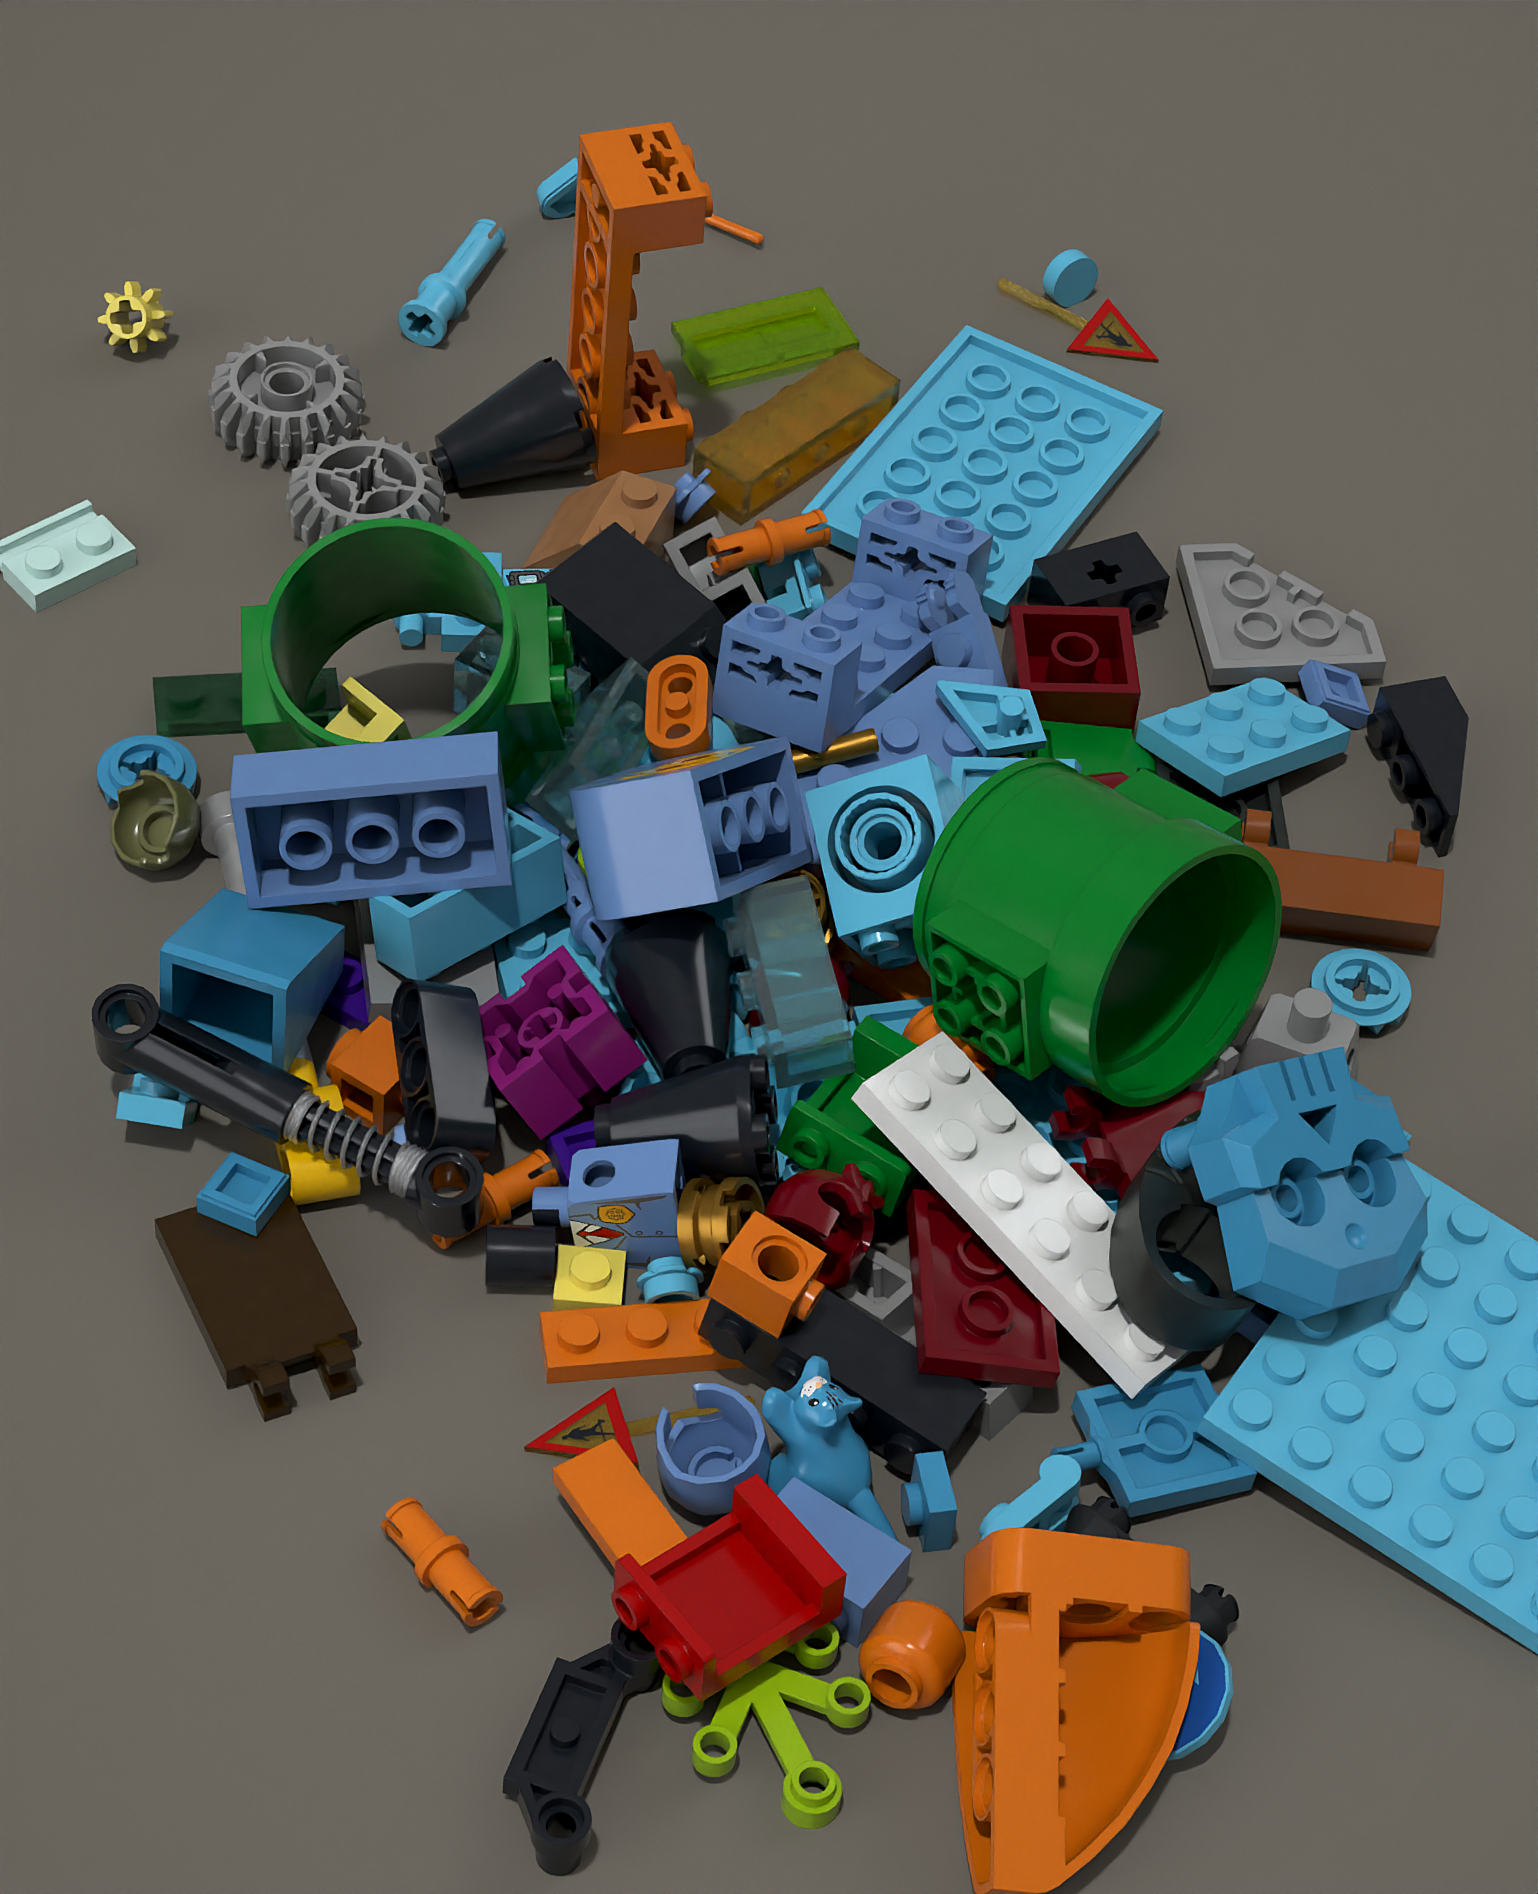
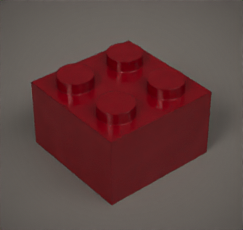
(1074, 663)

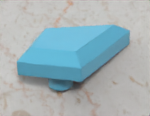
(994, 716)

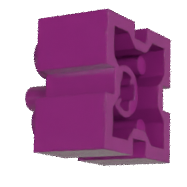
(555, 1044)

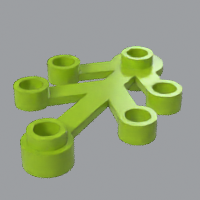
(764, 1692)

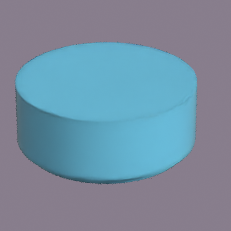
(1070, 277)

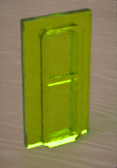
(763, 336)

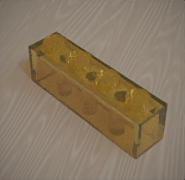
(795, 434)

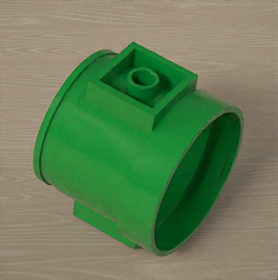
(393, 571)
(1096, 928)

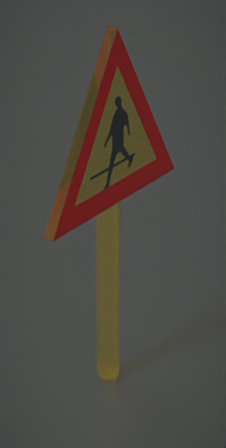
(1103, 336)
(599, 1423)

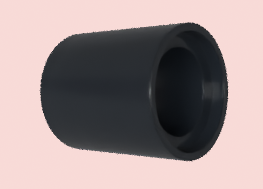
(520, 1255)

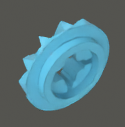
(1385, 985)

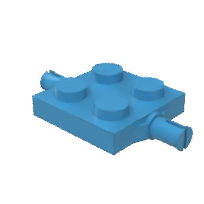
(1151, 1443)

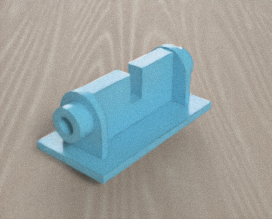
(796, 578)

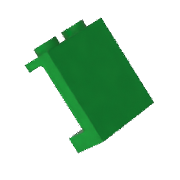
(836, 1132)

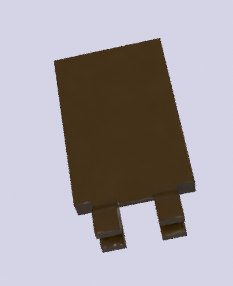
(262, 1302)

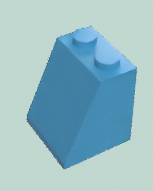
(252, 974)

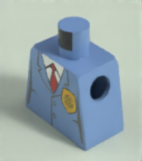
(620, 1200)

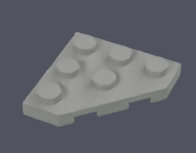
(1268, 623)

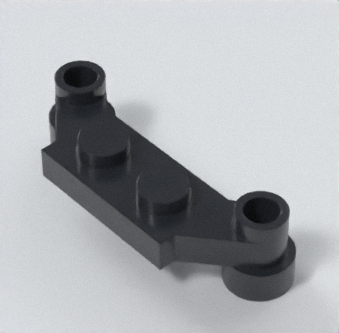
(566, 1740)

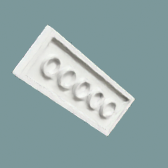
(1015, 1198)

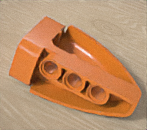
(1065, 1696)

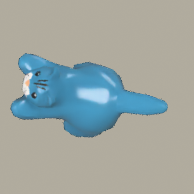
(822, 1443)

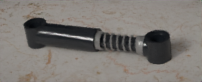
(281, 1106)

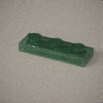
(214, 703)

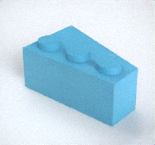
(437, 929)

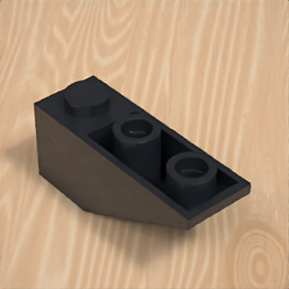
(1424, 744)

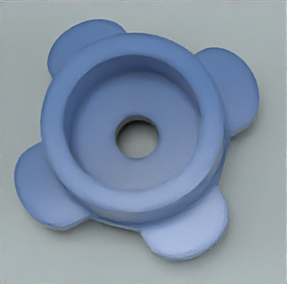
(692, 495)

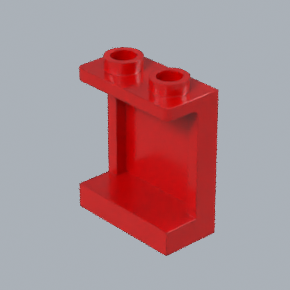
(731, 1592)

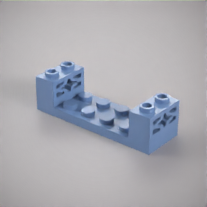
(860, 645)

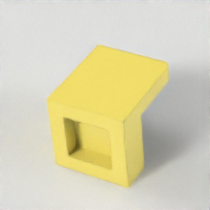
(367, 717)

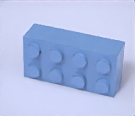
(371, 820)

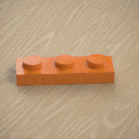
(627, 1342)

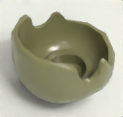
(155, 822)

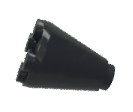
(714, 1111)

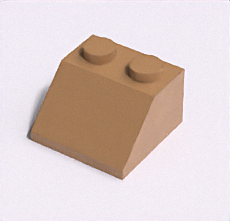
(632, 501)

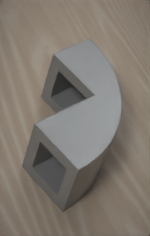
(691, 561)

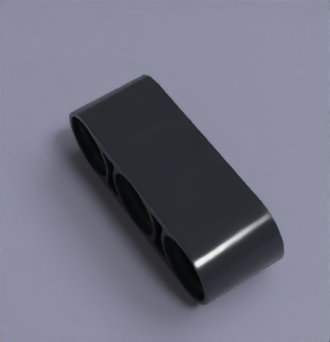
(443, 1067)

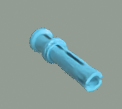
(444, 293)

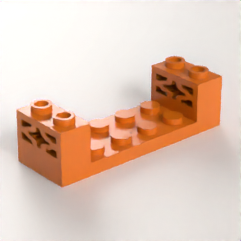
(631, 198)

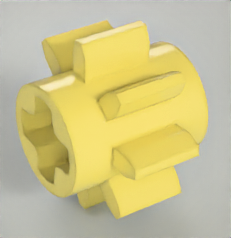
(118, 316)

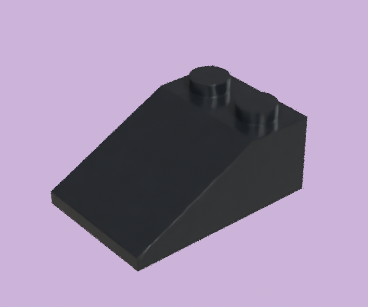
(632, 605)

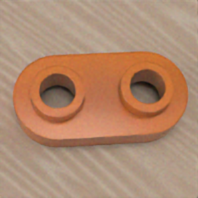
(674, 720)

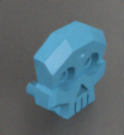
(1334, 1165)

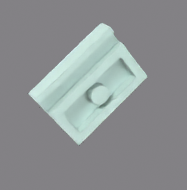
(64, 556)

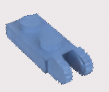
(963, 641)

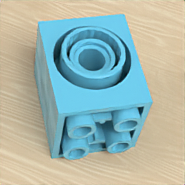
(874, 849)

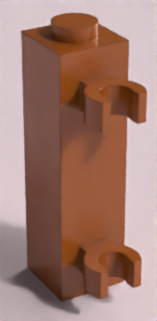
(1354, 896)

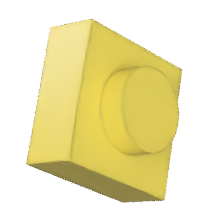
(588, 1277)

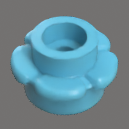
(669, 1281)

